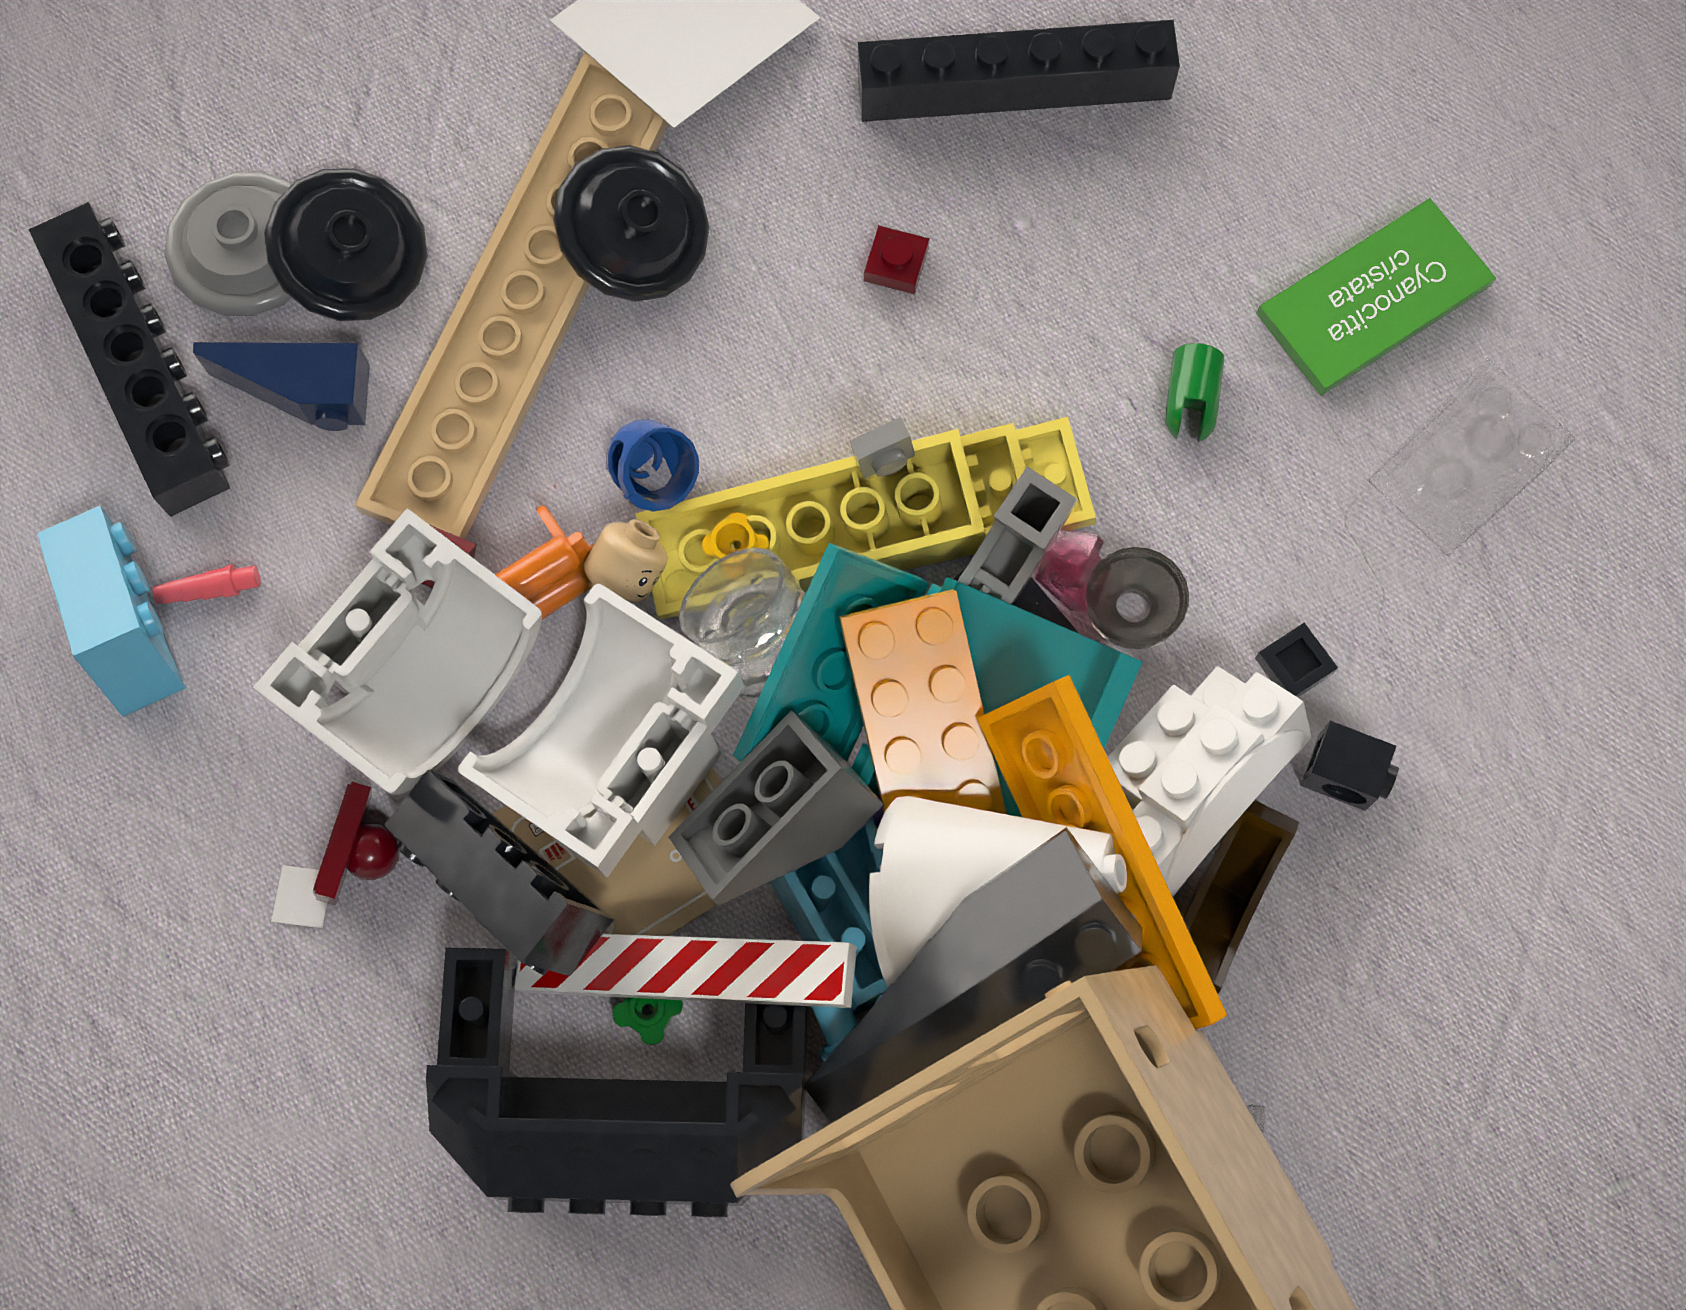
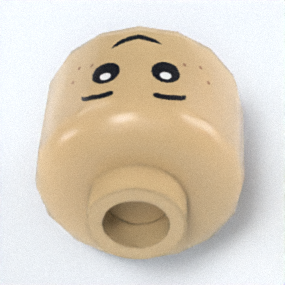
(627, 560)

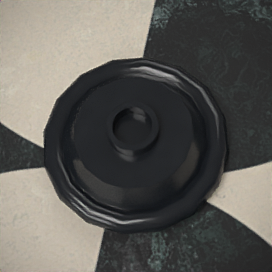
(631, 223)
(346, 244)

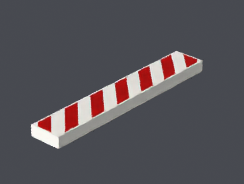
(706, 971)

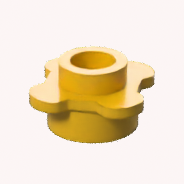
(733, 528)

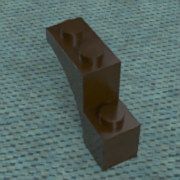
(1235, 884)

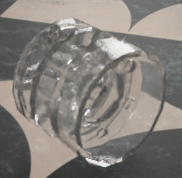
(743, 613)

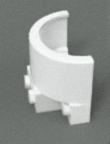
(410, 670)
(618, 737)

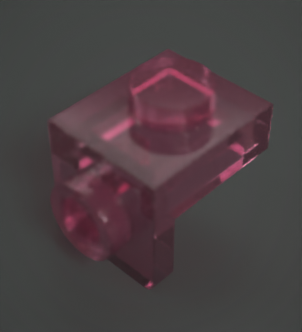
(1069, 566)

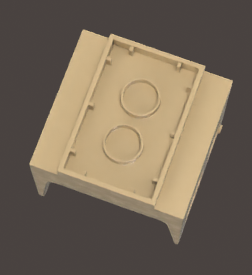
(1069, 1169)

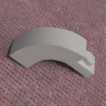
(1019, 537)

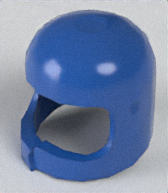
(633, 448)

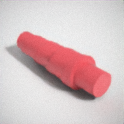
(208, 585)

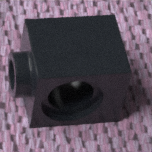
(1350, 766)

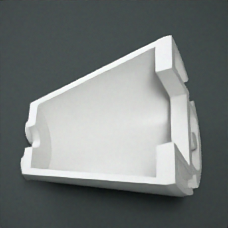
(941, 856)

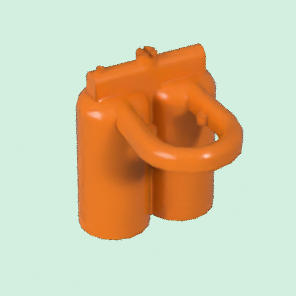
(552, 572)

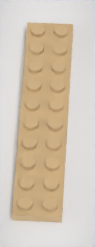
(503, 323)

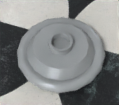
(220, 247)

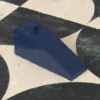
(307, 380)

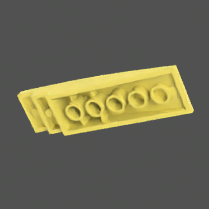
(909, 519)

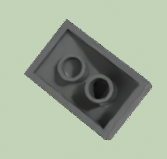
(774, 813)

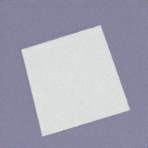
(682, 50)

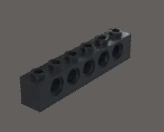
(69, 249)

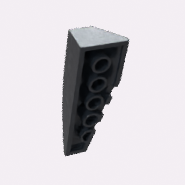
(991, 960)

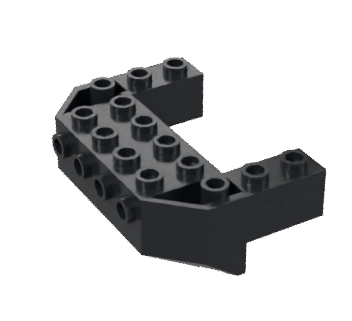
(604, 1136)

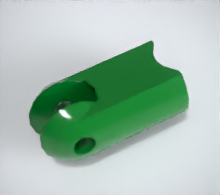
(1195, 385)

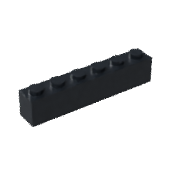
(1017, 70)

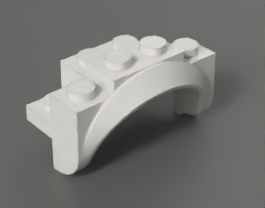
(1204, 762)

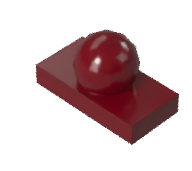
(355, 847)

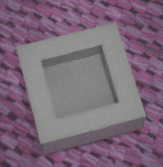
(883, 449)

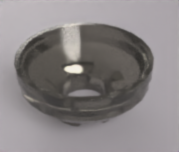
(1141, 573)

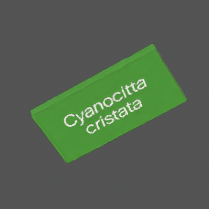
(1375, 296)

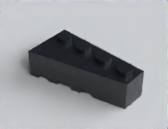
(497, 876)

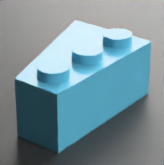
(108, 610)
(832, 905)

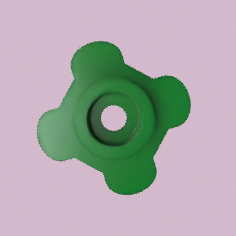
(650, 1026)

